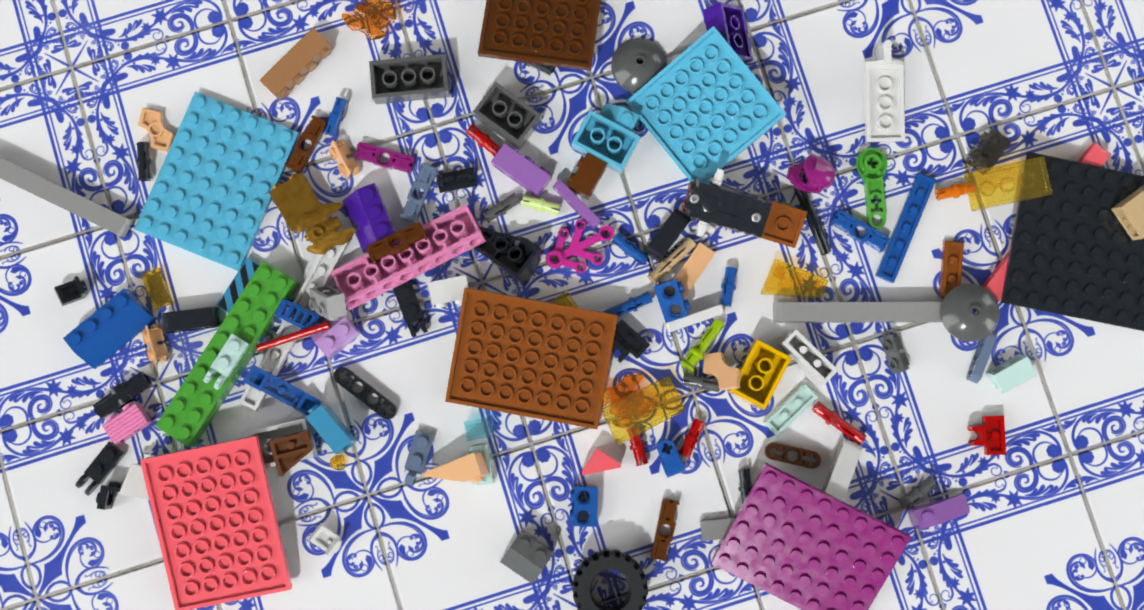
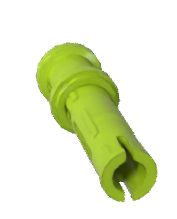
(697, 353)

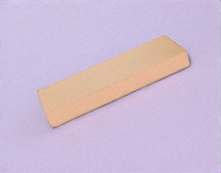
(693, 267)

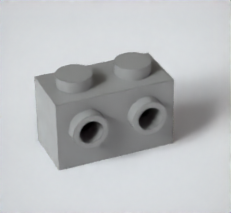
(327, 302)

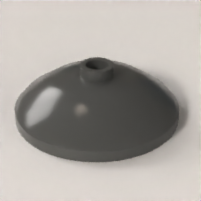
(628, 72)
(958, 315)

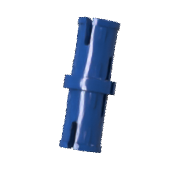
(336, 116)
(629, 248)
(728, 286)

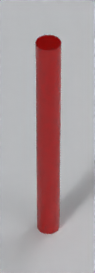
(293, 336)

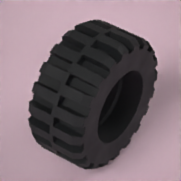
(615, 561)

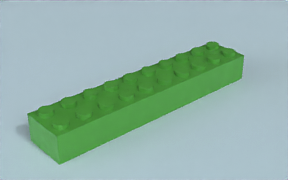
(248, 319)

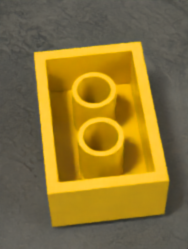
(760, 374)

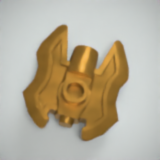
(321, 229)

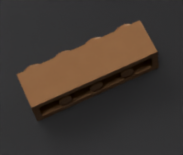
(296, 64)

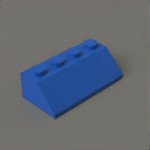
(109, 328)

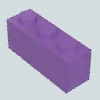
(521, 169)

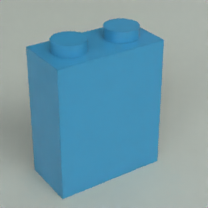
(331, 428)

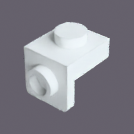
(326, 539)

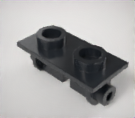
(456, 180)

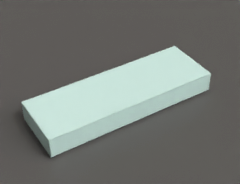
(790, 409)

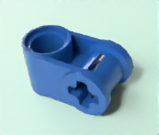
(670, 461)

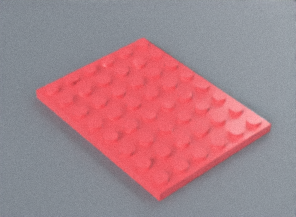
(216, 523)

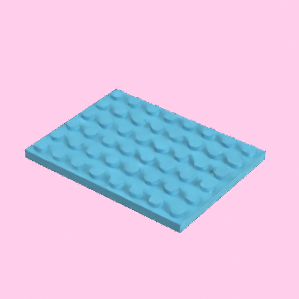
(217, 181)

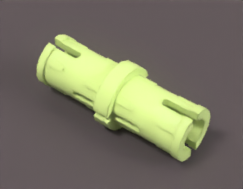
(540, 204)

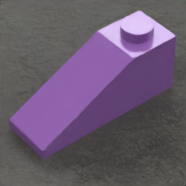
(938, 511)

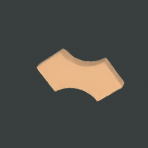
(153, 123)
(727, 376)

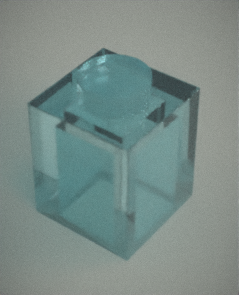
(478, 429)

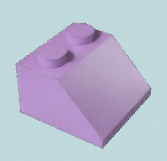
(337, 338)

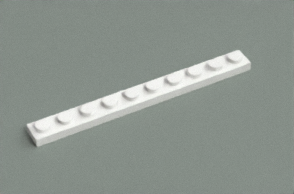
(276, 356)

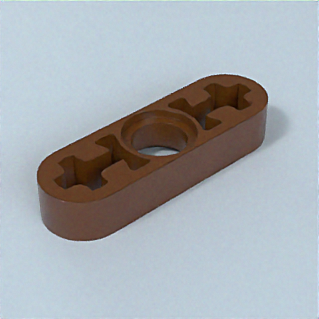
(807, 453)

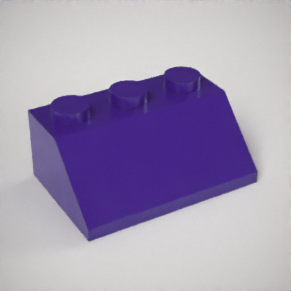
(731, 24)
(368, 215)

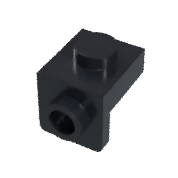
(71, 291)
(106, 495)

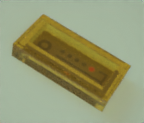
(157, 289)

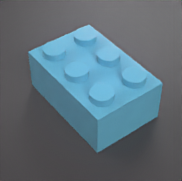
(606, 141)

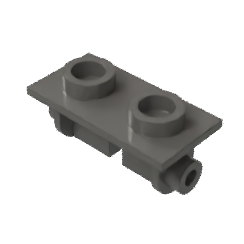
(897, 361)

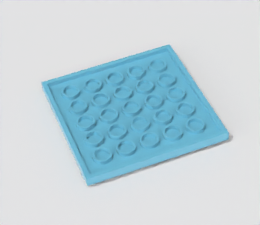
(706, 107)

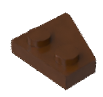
(290, 449)

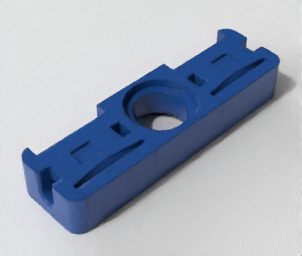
(871, 237)

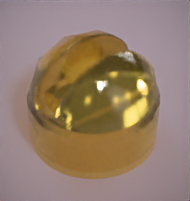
(337, 462)

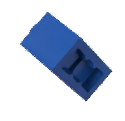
(666, 301)
(589, 506)

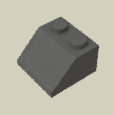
(527, 556)

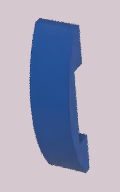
(280, 390)

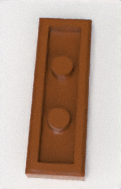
(950, 266)

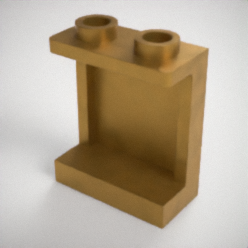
(294, 199)

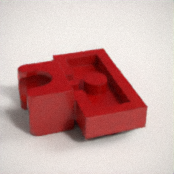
(990, 435)

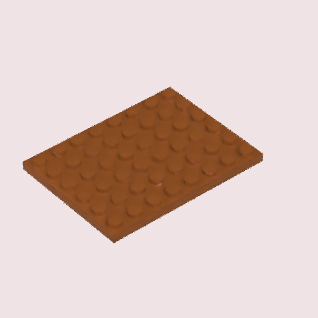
(531, 358)

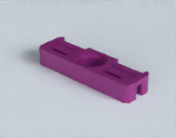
(372, 154)

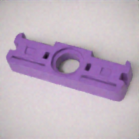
(576, 204)

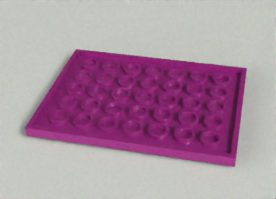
(808, 545)

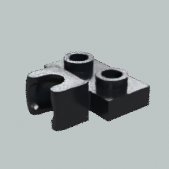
(628, 341)

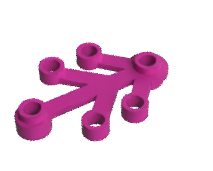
(577, 248)

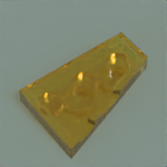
(793, 282)

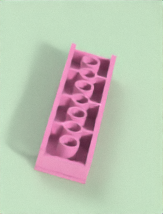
(446, 239)

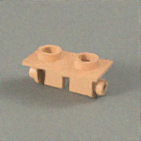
(339, 152)
(156, 351)

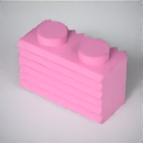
(127, 423)

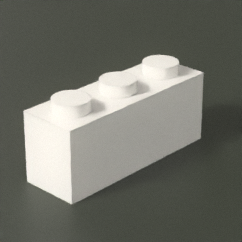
(808, 357)

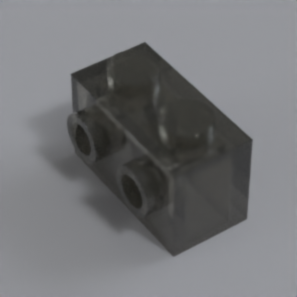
(988, 151)

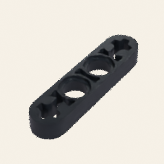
(364, 394)

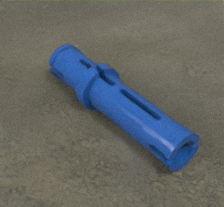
(631, 304)

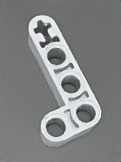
(842, 469)

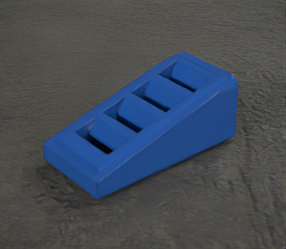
(282, 307)

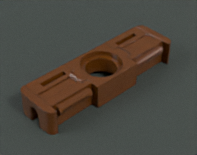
(301, 156)
(384, 246)
(666, 516)

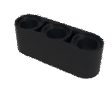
(667, 235)
(191, 319)

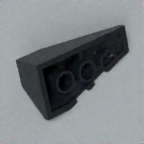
(510, 253)

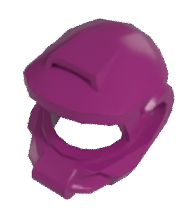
(818, 172)

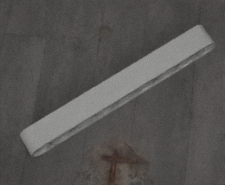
(64, 198)
(856, 312)

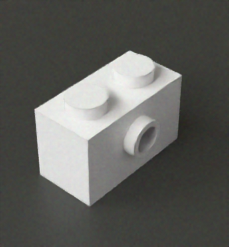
(447, 290)

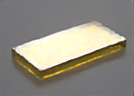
(1007, 183)
(642, 410)

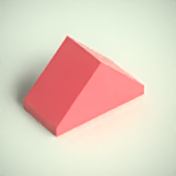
(599, 462)

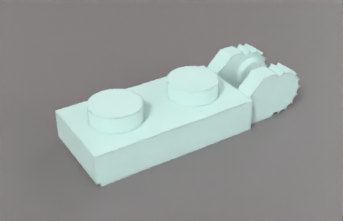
(227, 360)

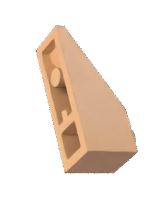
(465, 469)

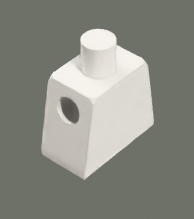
(134, 483)

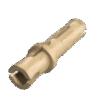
(655, 276)

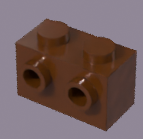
(587, 175)

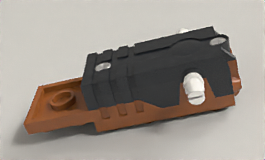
(742, 211)

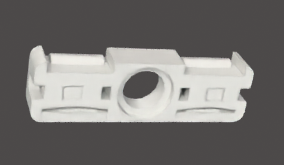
(694, 318)

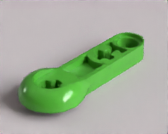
(873, 182)

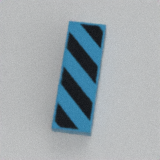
(237, 285)

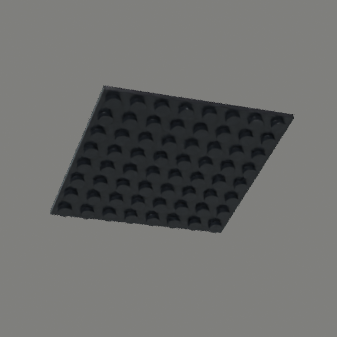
(1074, 252)

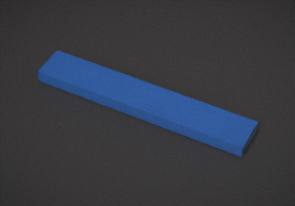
(905, 227)

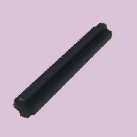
(813, 222)

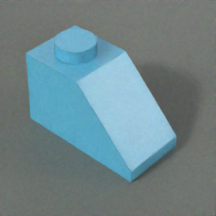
(620, 116)

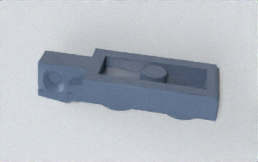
(418, 456)

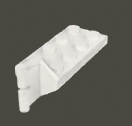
(884, 97)

